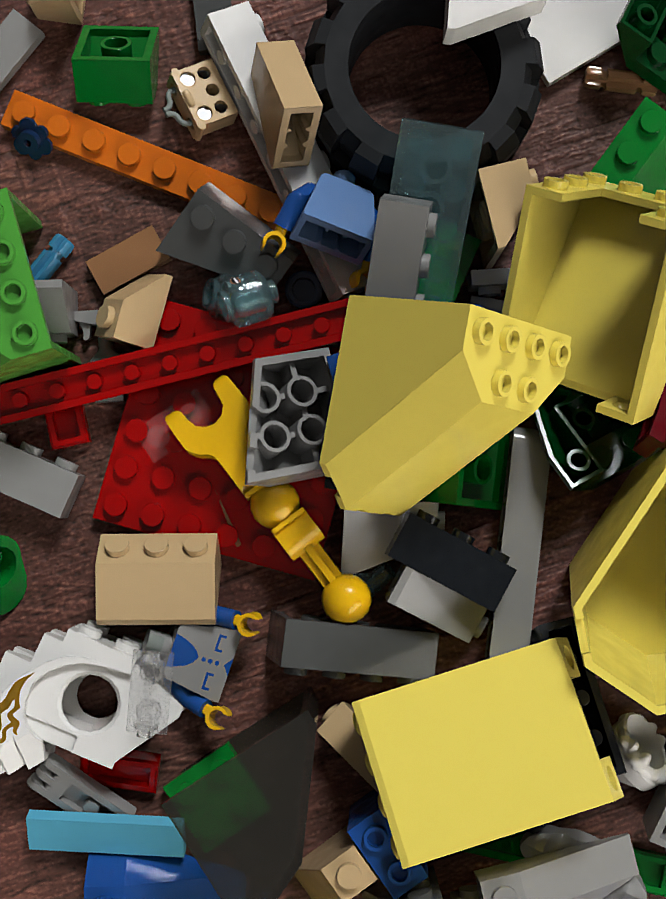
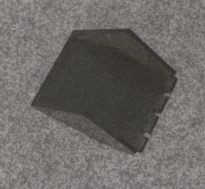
(252, 811)

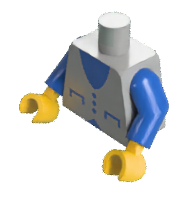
(202, 659)

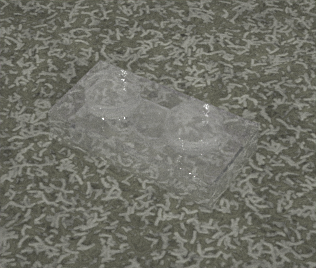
(158, 432)

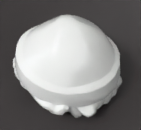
(641, 751)

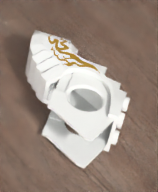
(42, 703)

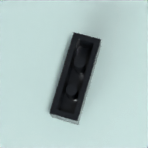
(451, 559)

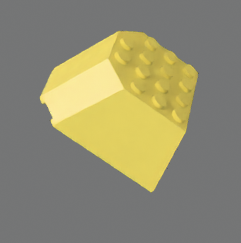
(622, 588)

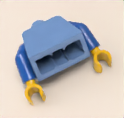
(330, 218)

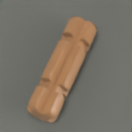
(617, 81)

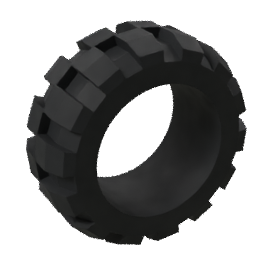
(368, 149)

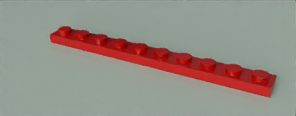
(171, 362)

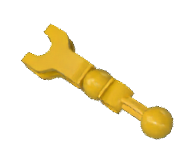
(277, 507)

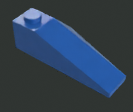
(145, 878)

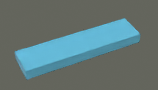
(104, 833)

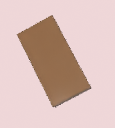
(127, 261)

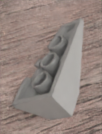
(567, 873)

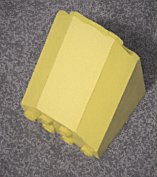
(427, 394)

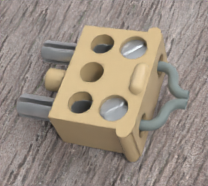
(200, 99)

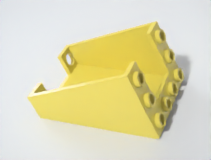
(596, 271)
(483, 752)

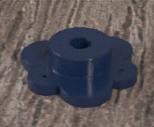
(31, 139)

